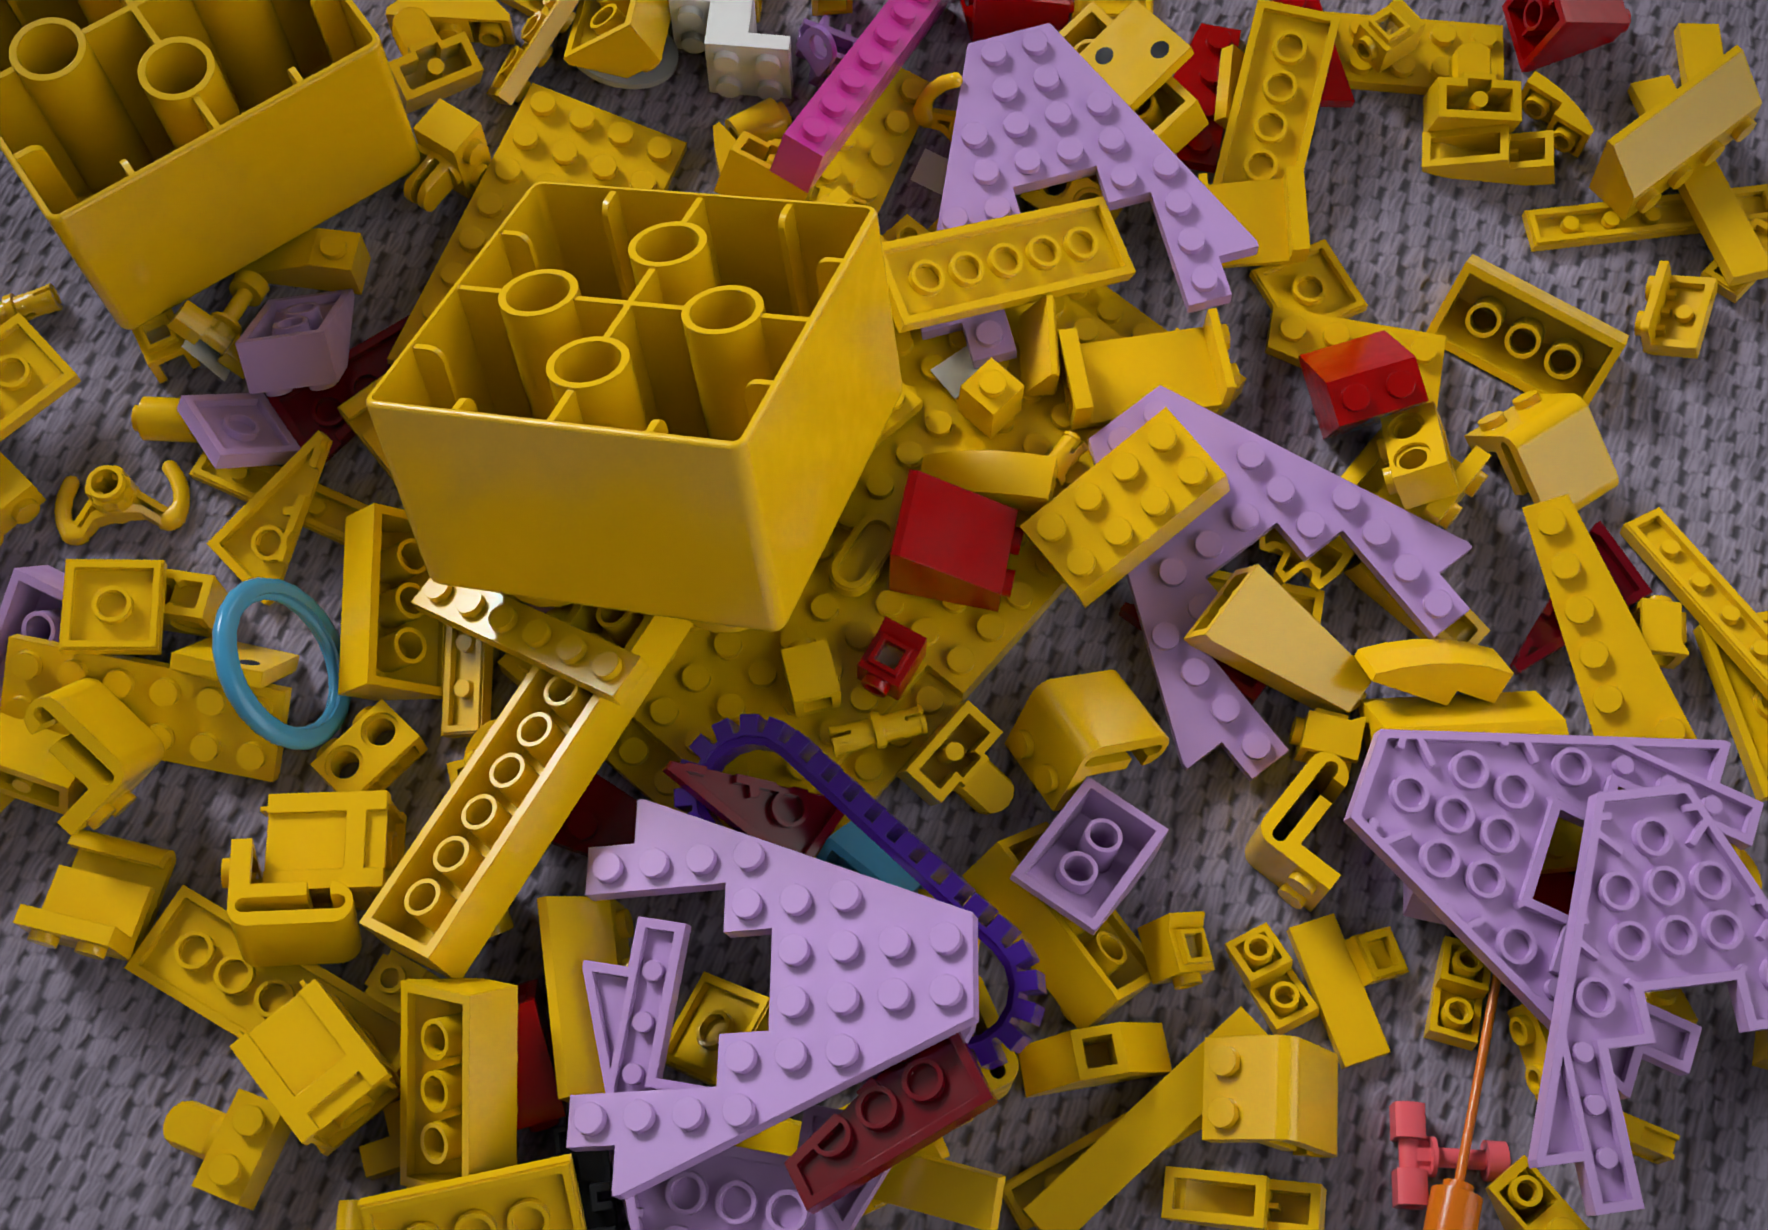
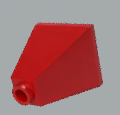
(1562, 28)

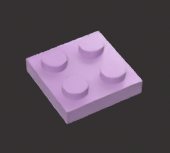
(238, 429)

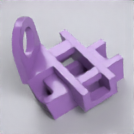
(820, 58)

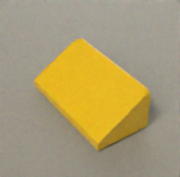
(1039, 348)

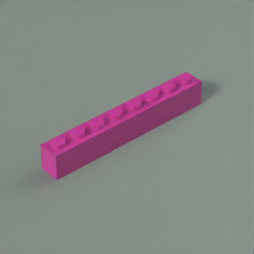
(852, 89)

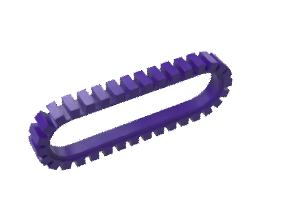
(903, 847)

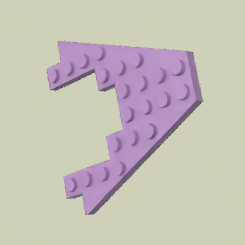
(1044, 118)
(1309, 511)
(1472, 826)
(1649, 911)
(853, 989)
(737, 1187)

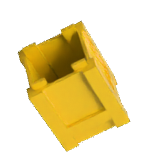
(335, 838)
(318, 1068)

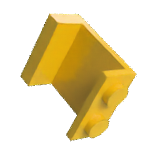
(1272, 213)

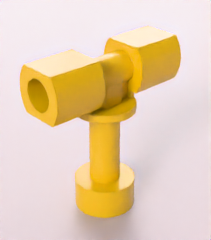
(222, 329)

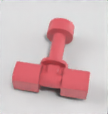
(1422, 1156)

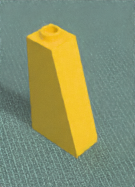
(1277, 642)

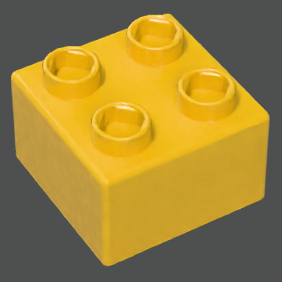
(193, 132)
(646, 402)

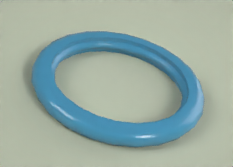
(234, 682)

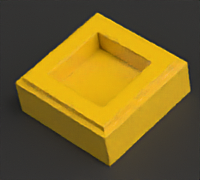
(1376, 956)

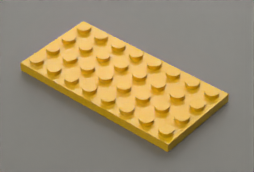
(546, 142)

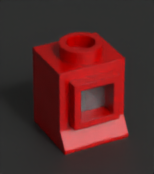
(891, 659)

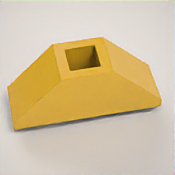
(481, 19)
(1094, 1057)
(1530, 1202)

